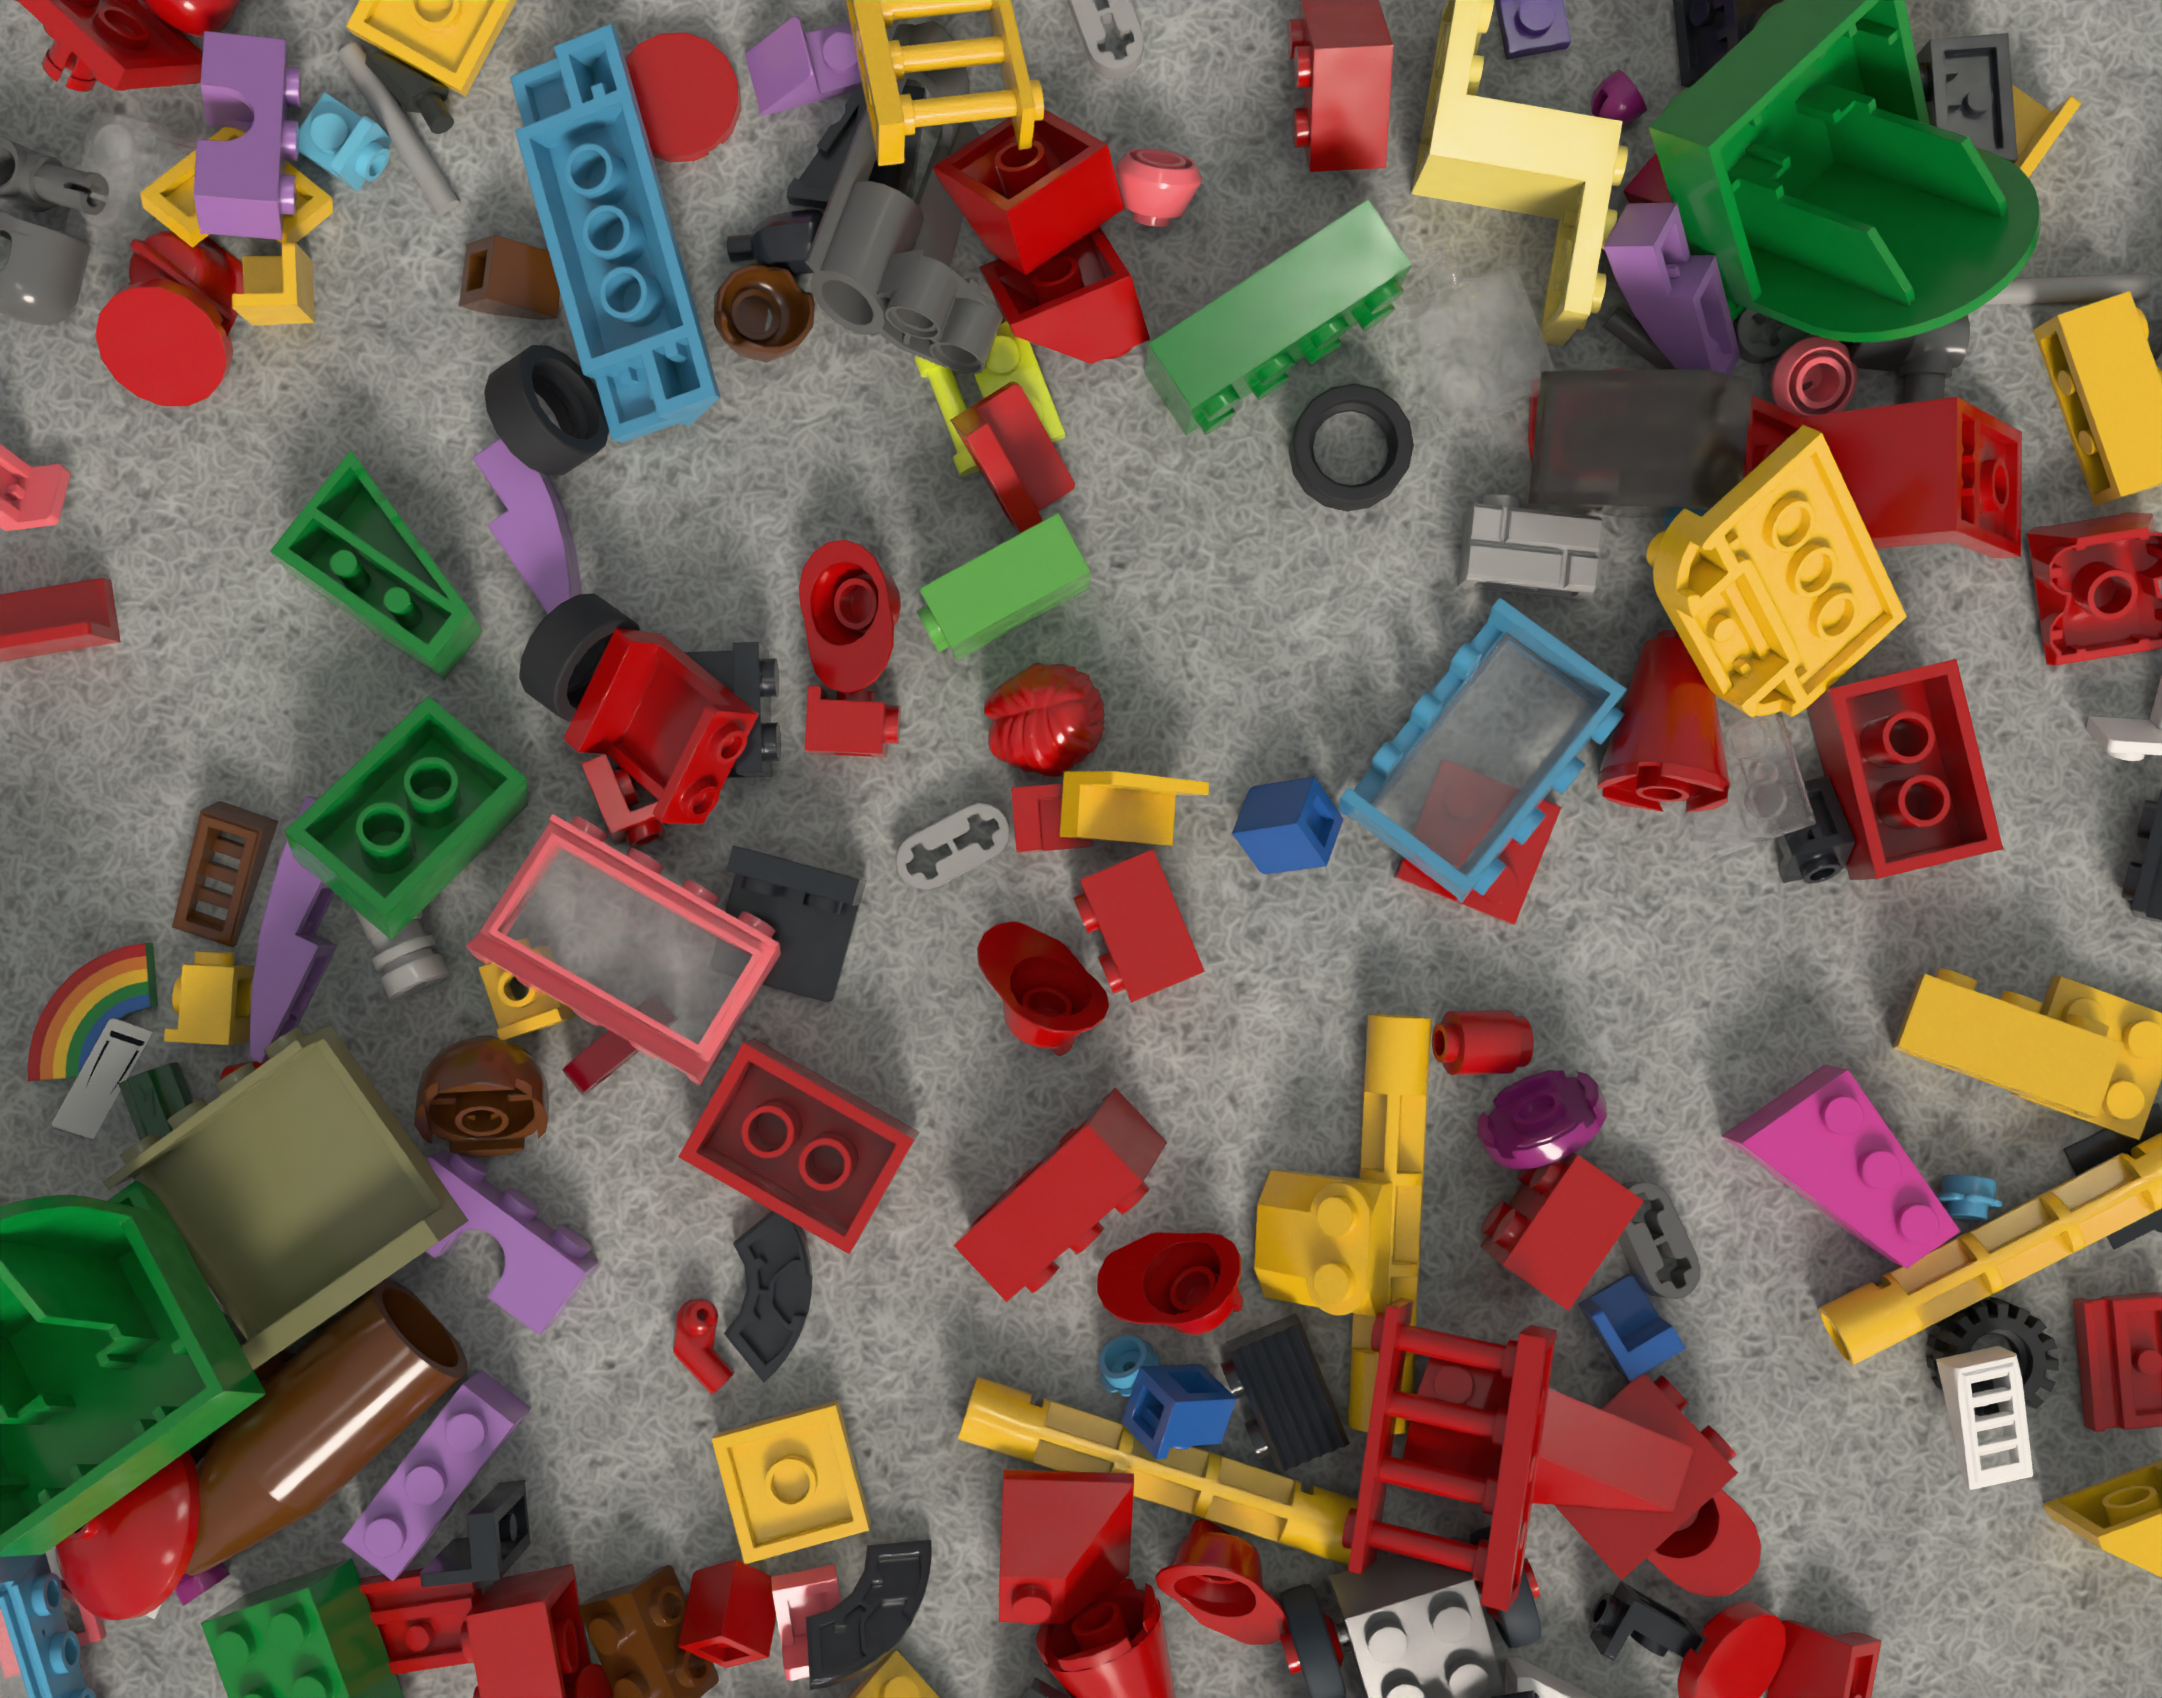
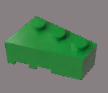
(374, 569)

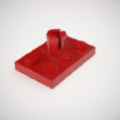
(115, 44)

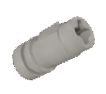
(406, 958)

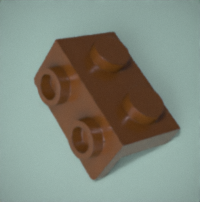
(639, 1636)

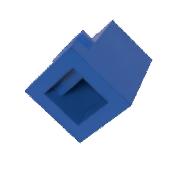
(1177, 1408)

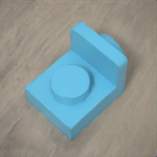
(344, 143)

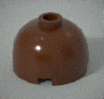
(482, 1097)

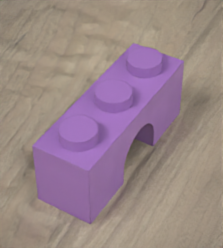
(244, 181)
(541, 1264)
(436, 1474)

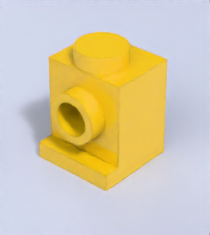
(212, 1001)
(520, 1016)

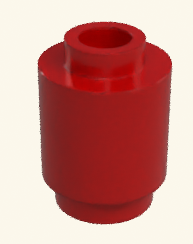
(1482, 1042)

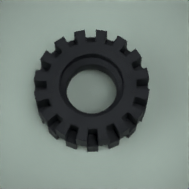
(2018, 1327)

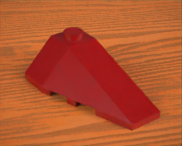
(1583, 1452)

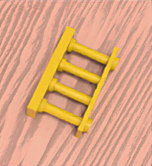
(886, 62)

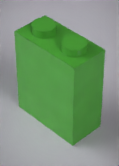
(1004, 588)

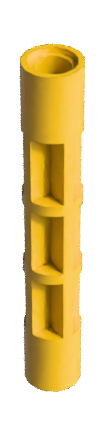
(1394, 1153)
(1997, 1253)
(1184, 1481)

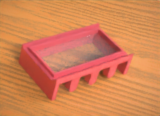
(628, 946)

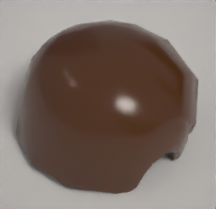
(743, 309)

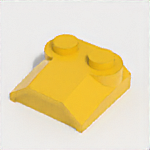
(1324, 1241)

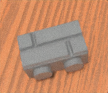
(1529, 549)

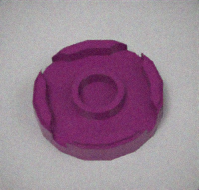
(1542, 1119)

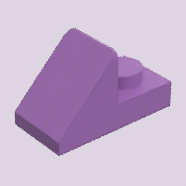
(802, 67)

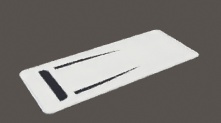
(99, 1078)

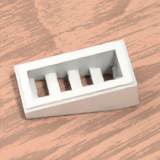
(1956, 1377)

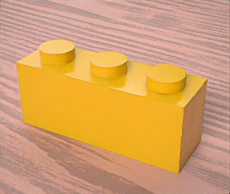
(2107, 394)
(2009, 1043)

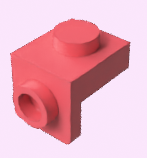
(30, 494)
(798, 1597)

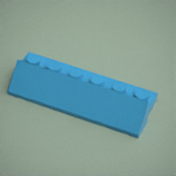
(612, 238)

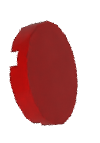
(684, 95)
(164, 342)
(1738, 1656)

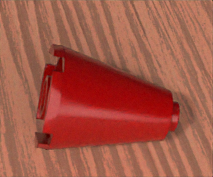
(1669, 737)
(1111, 1647)

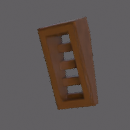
(259, 833)

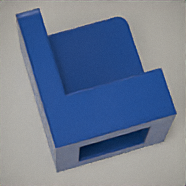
(1288, 825)
(1630, 1328)

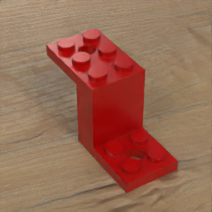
(1916, 470)

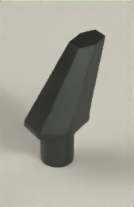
(413, 90)

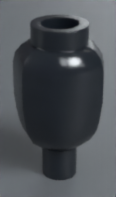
(778, 241)

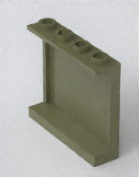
(293, 1189)

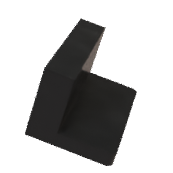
(495, 1541)

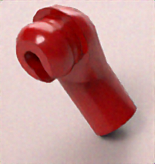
(695, 1343)

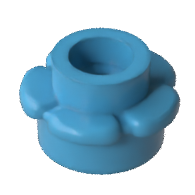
(1968, 1197)
(1121, 1355)

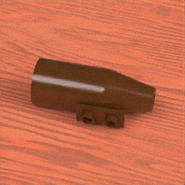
(320, 1419)

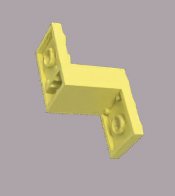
(1521, 163)

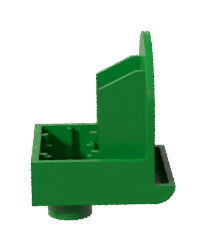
(1830, 187)
(103, 1359)

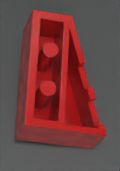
(1063, 1198)

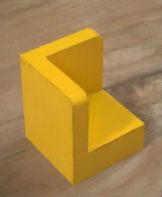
(277, 288)

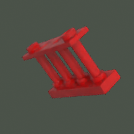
(1512, 1428)

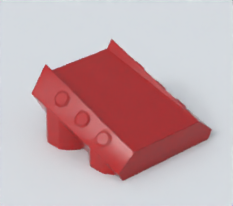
(2098, 587)

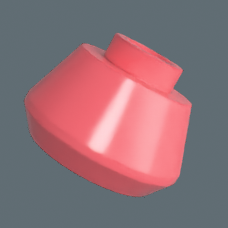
(1157, 184)
(1814, 377)

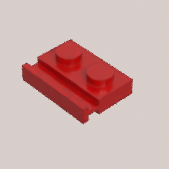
(2120, 1360)
(419, 1622)

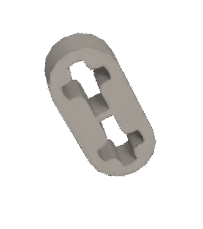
(1092, 33)
(945, 833)

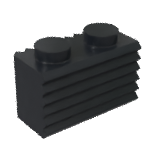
(1286, 1394)

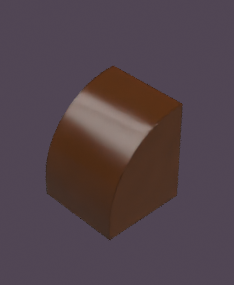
(509, 279)

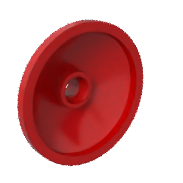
(137, 1547)

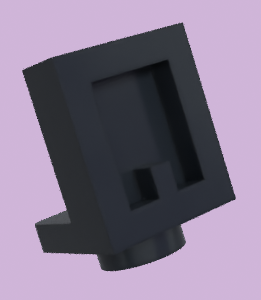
(1822, 848)
(1643, 1619)

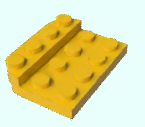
(1776, 582)

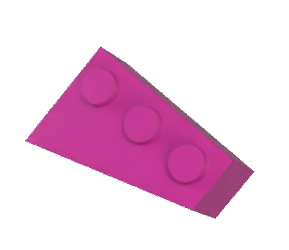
(1848, 1164)

